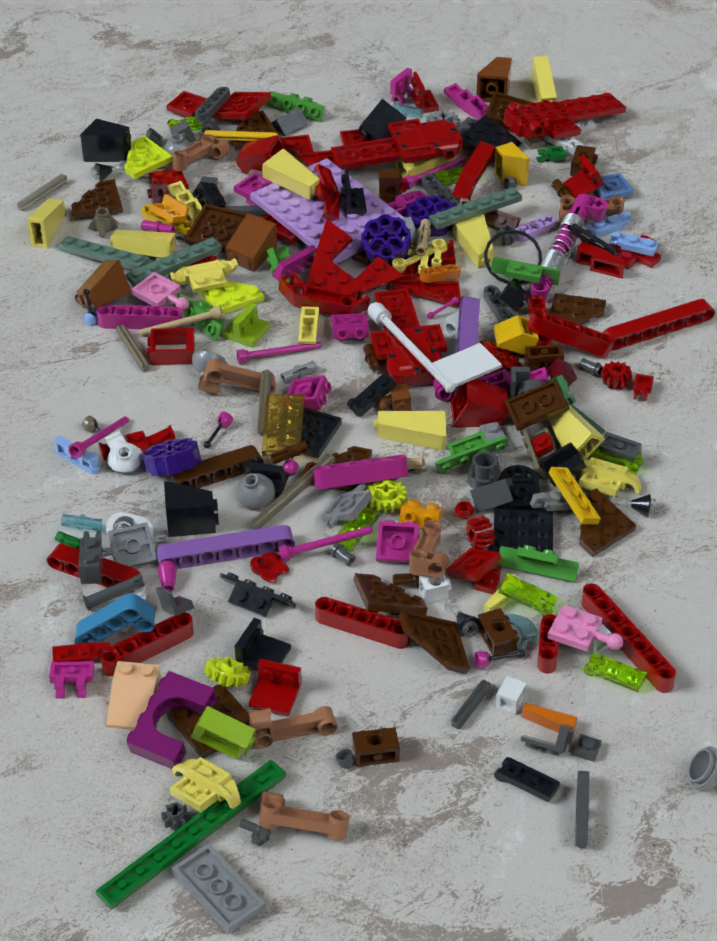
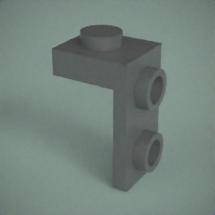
(564, 738)

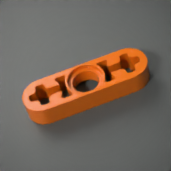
(440, 273)

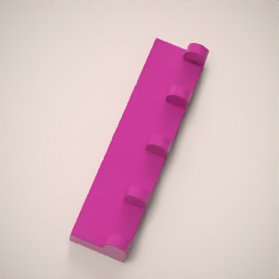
(295, 262)

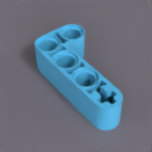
(122, 612)

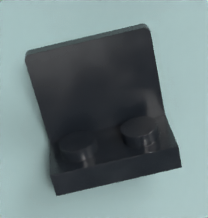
(353, 197)
(255, 646)

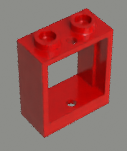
(171, 336)

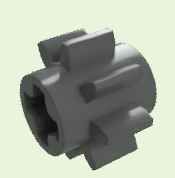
(210, 124)
(507, 239)
(175, 815)

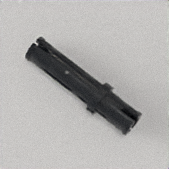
(577, 230)

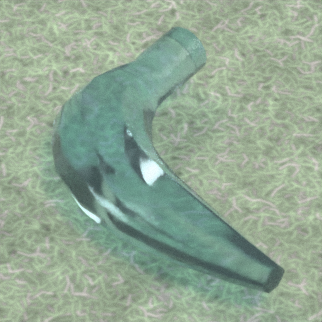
(526, 627)

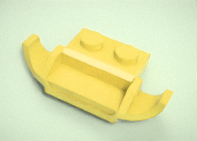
(205, 275)
(607, 477)
(204, 784)

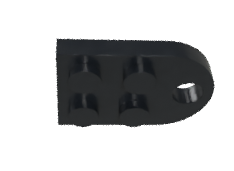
(523, 487)

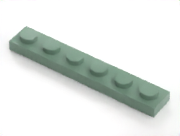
(475, 208)
(102, 253)
(175, 261)

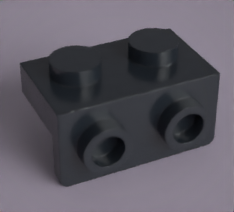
(209, 194)

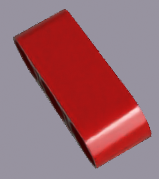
(547, 648)

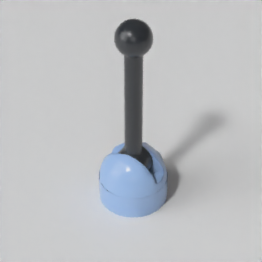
(90, 316)

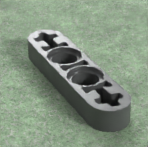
(212, 103)
(437, 185)
(497, 309)
(582, 809)

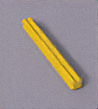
(239, 135)

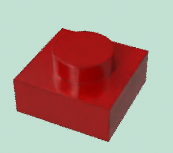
(542, 444)

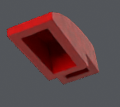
(600, 260)

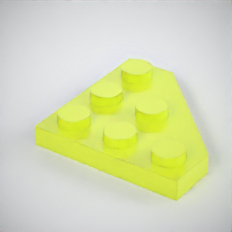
(145, 157)
(233, 296)

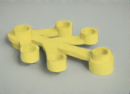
(438, 247)

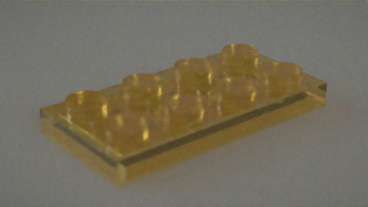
(282, 422)

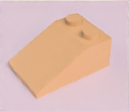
(130, 693)

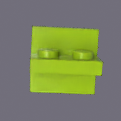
(246, 327)

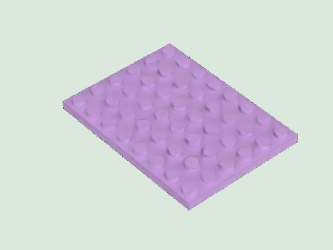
(305, 218)

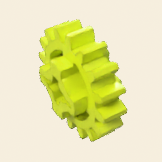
(387, 495)
(227, 671)

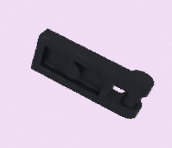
(371, 395)
(527, 779)

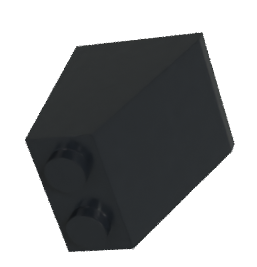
(376, 123)
(105, 142)
(189, 510)

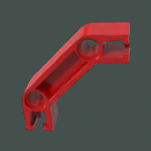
(474, 170)
(327, 300)

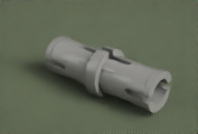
(298, 372)

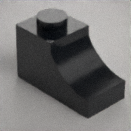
(514, 294)

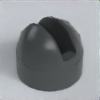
(510, 182)
(345, 758)

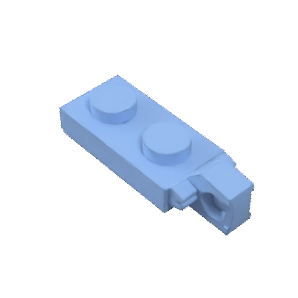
(609, 224)
(634, 243)

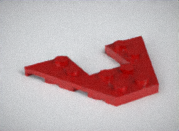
(305, 150)
(330, 276)
(437, 291)

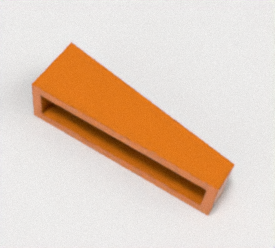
(547, 717)

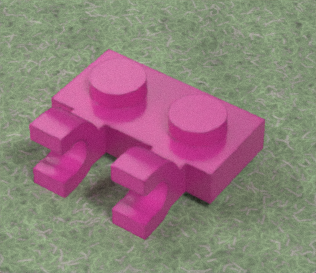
(400, 85)
(71, 673)

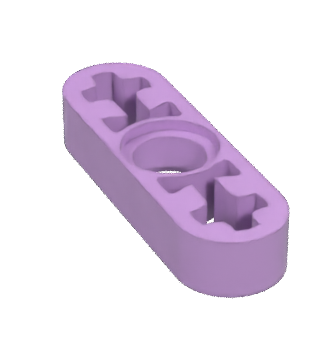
(544, 224)

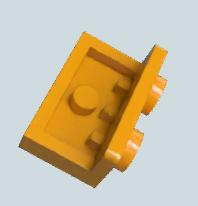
(171, 210)
(419, 513)

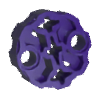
(427, 206)
(386, 238)
(172, 457)

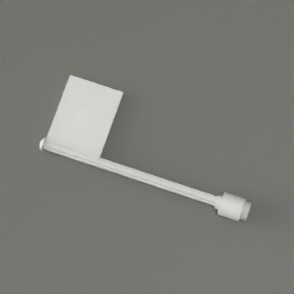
(449, 371)

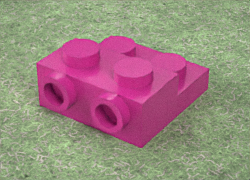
(251, 184)
(349, 326)
(313, 388)
(396, 541)

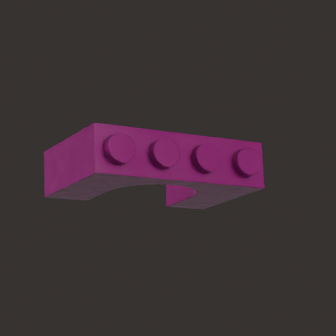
(172, 692)

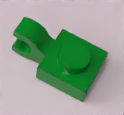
(554, 153)
(564, 388)

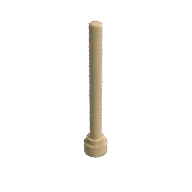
(215, 313)

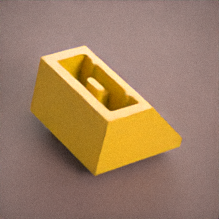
(511, 162)
(514, 335)

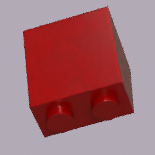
(258, 152)
(479, 404)

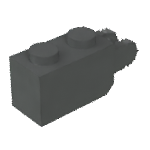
(91, 558)

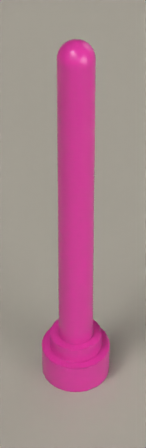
(411, 180)
(245, 355)
(78, 448)
(287, 552)

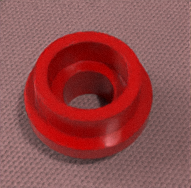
(464, 510)

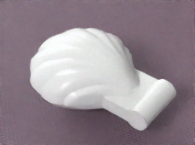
(123, 456)

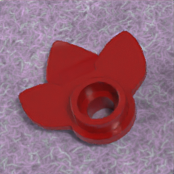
(269, 566)

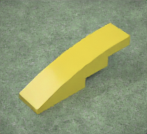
(180, 193)
(308, 325)

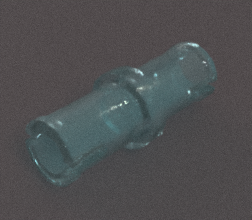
(409, 110)
(81, 522)

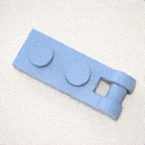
(88, 461)

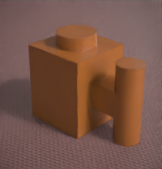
(398, 399)

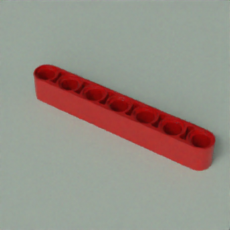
(660, 323)
(635, 644)

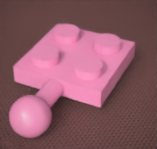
(158, 290)
(580, 629)

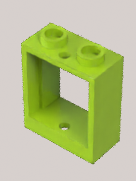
(223, 733)

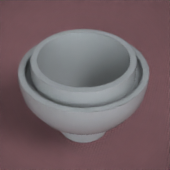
(176, 143)
(201, 358)
(255, 491)
(703, 769)

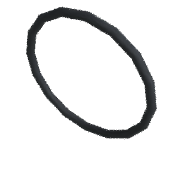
(508, 232)

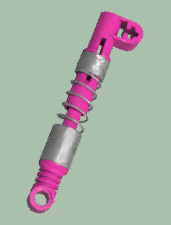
(583, 208)

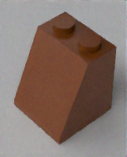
(494, 77)
(251, 242)
(105, 285)

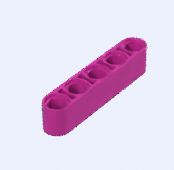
(136, 316)
(360, 471)

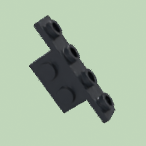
(252, 598)

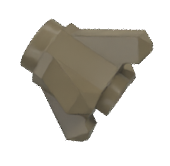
(103, 222)

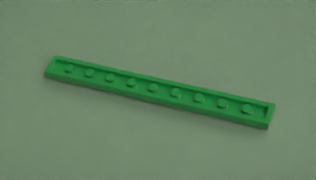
(188, 836)

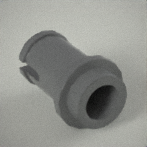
(594, 368)
(338, 551)

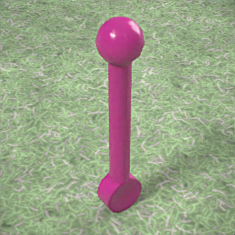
(430, 315)

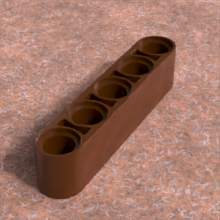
(218, 468)

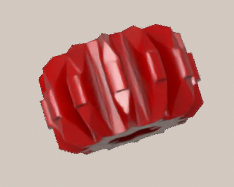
(616, 375)
(480, 532)

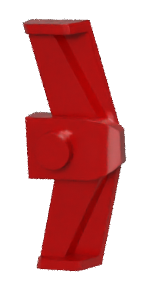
(328, 193)
(141, 441)

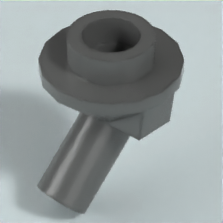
(259, 836)

